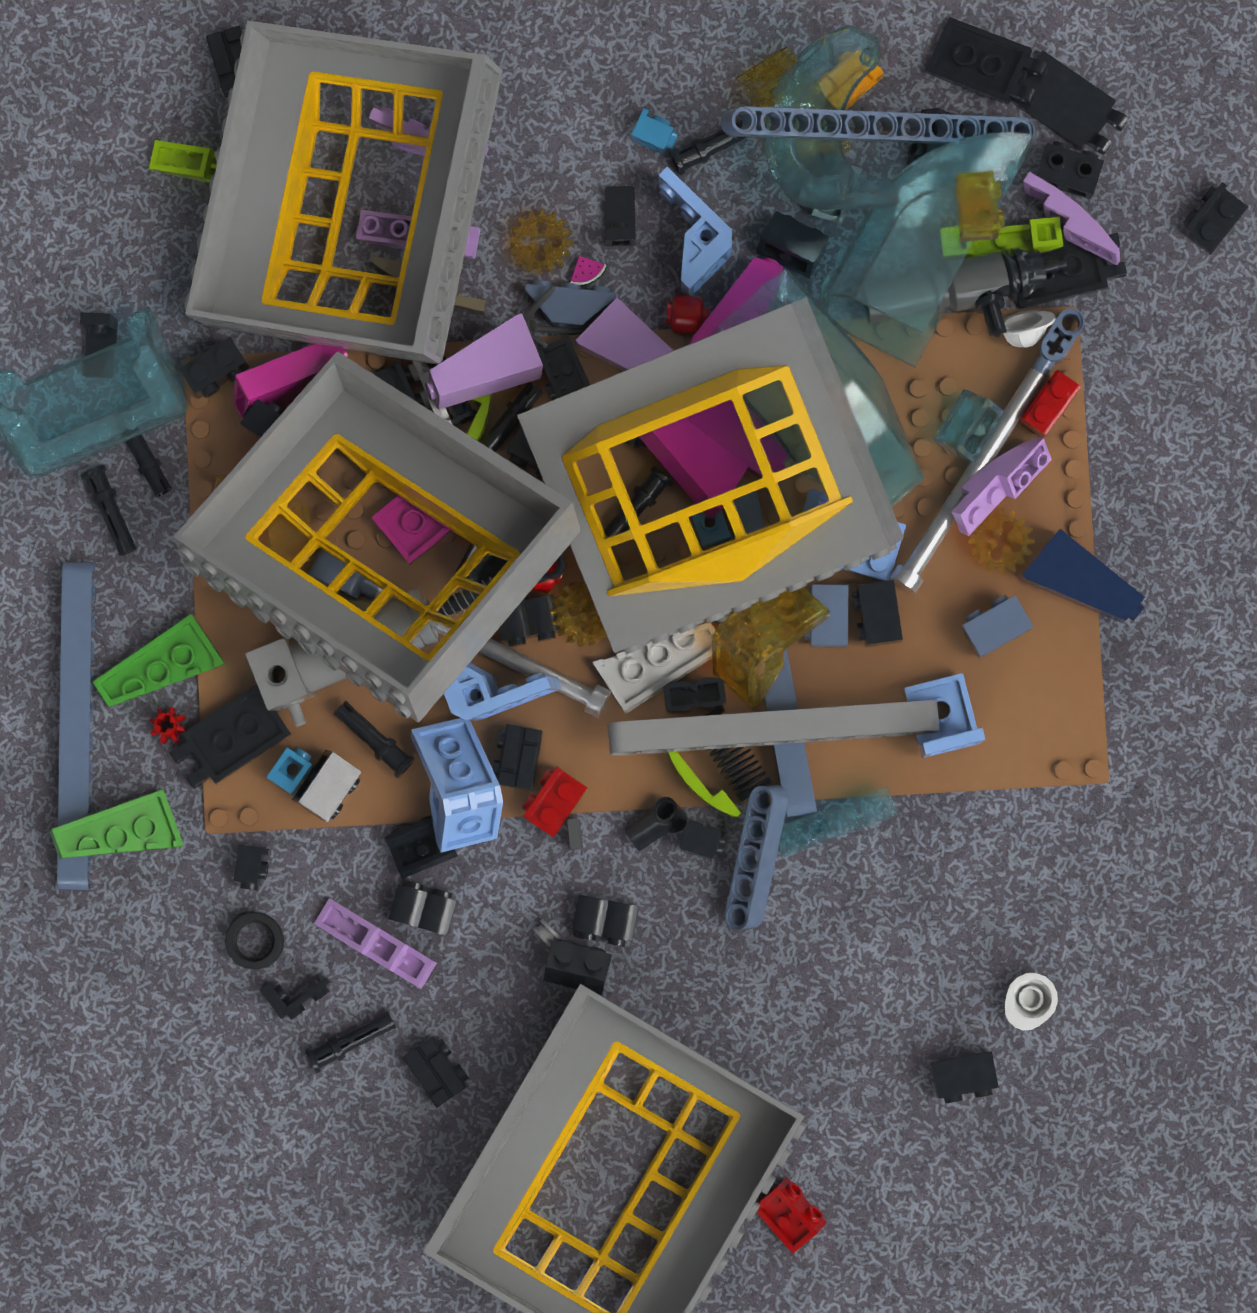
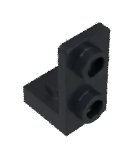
(620, 216)
(101, 330)
(278, 996)

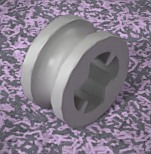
(546, 932)

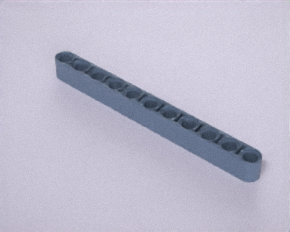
(865, 125)
(75, 712)
(790, 758)

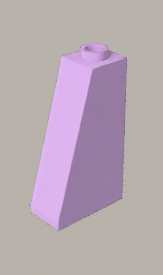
(621, 338)
(486, 366)

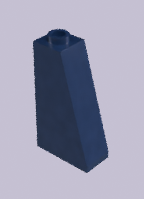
(1081, 578)

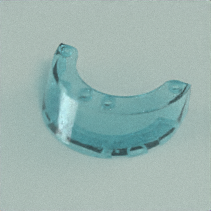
(815, 169)

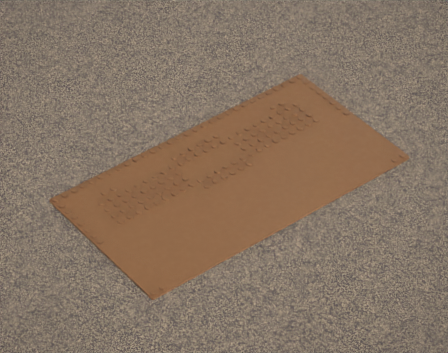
(1031, 696)

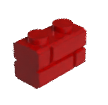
(1050, 404)

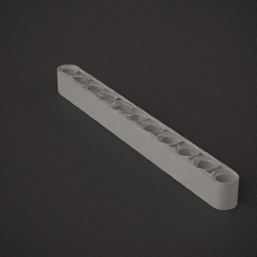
(773, 727)

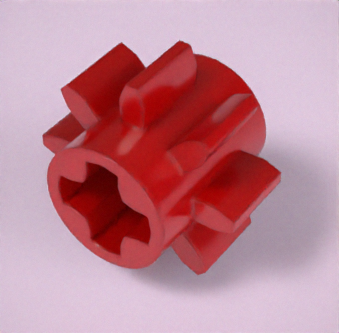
(169, 733)

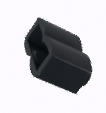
(530, 620)
(685, 696)
(423, 909)
(605, 919)

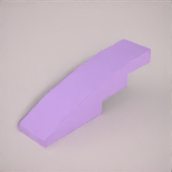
(1077, 223)
(375, 943)

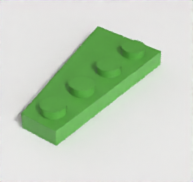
(164, 661)
(129, 827)

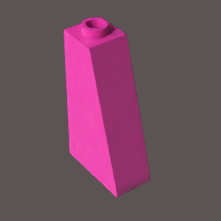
(752, 279)
(281, 378)
(725, 427)
(696, 461)

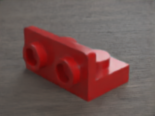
(554, 801)
(790, 1215)

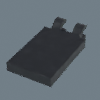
(985, 63)
(1071, 106)
(1083, 274)
(231, 738)

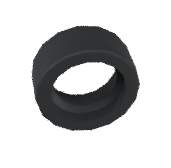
(232, 935)

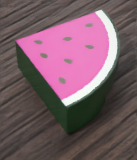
(587, 271)

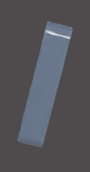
(766, 847)

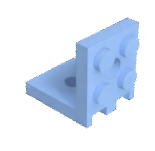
(959, 727)

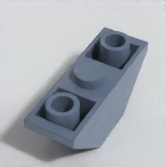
(569, 304)

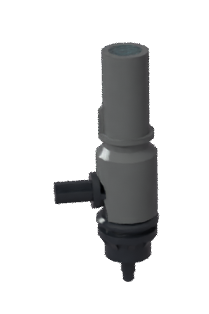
(987, 281)

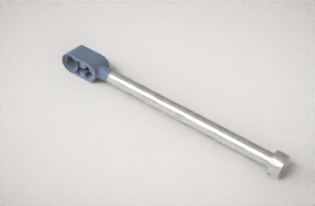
(327, 567)
(909, 575)

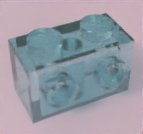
(968, 425)

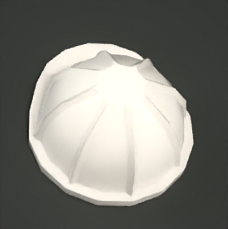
(1027, 327)
(1030, 1001)

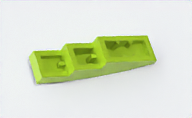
(183, 160)

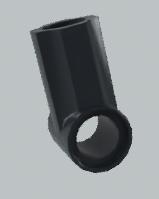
(654, 823)

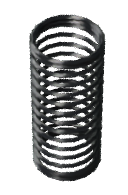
(741, 795)

